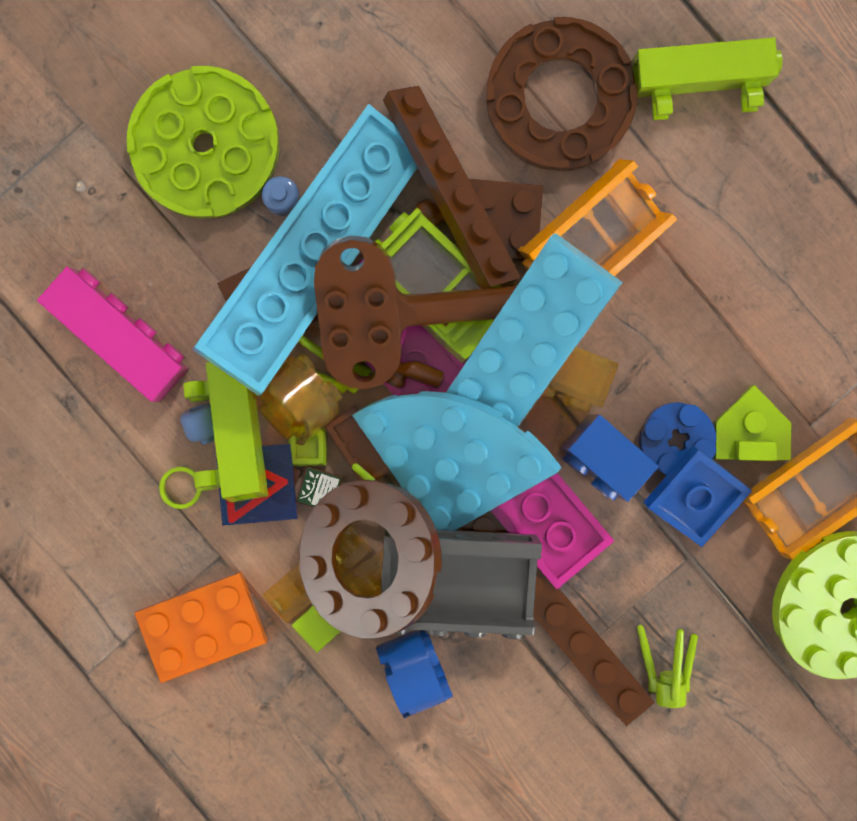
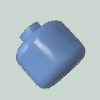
(280, 195)
(198, 424)

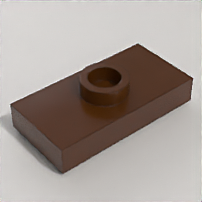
(355, 445)

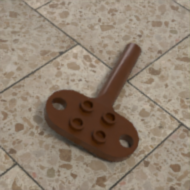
(366, 313)

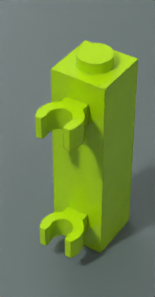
(706, 68)
(236, 437)

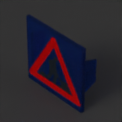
(281, 497)

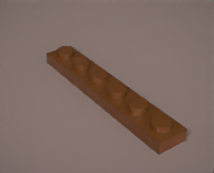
(451, 188)

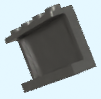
(482, 584)

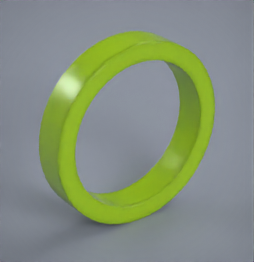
(163, 493)

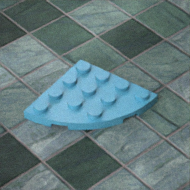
(454, 453)

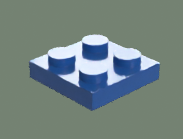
(697, 496)

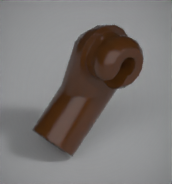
(417, 371)

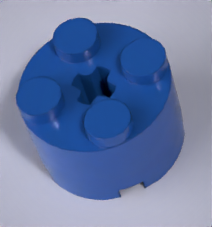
(414, 672)

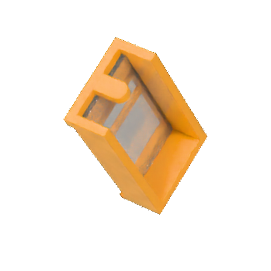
(608, 221)
(809, 493)

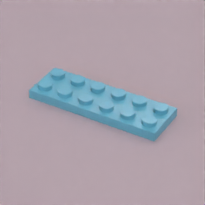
(536, 330)

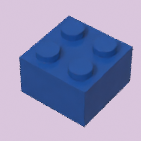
(608, 457)

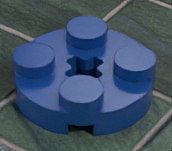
(684, 418)

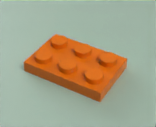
(201, 627)

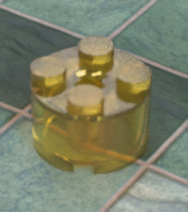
(299, 400)

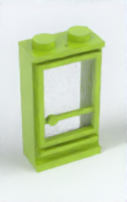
(431, 263)

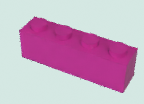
(113, 334)

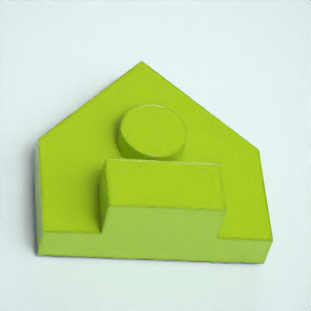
(753, 430)

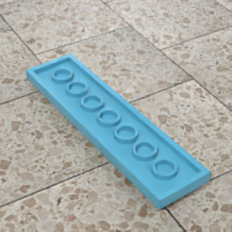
(278, 292)

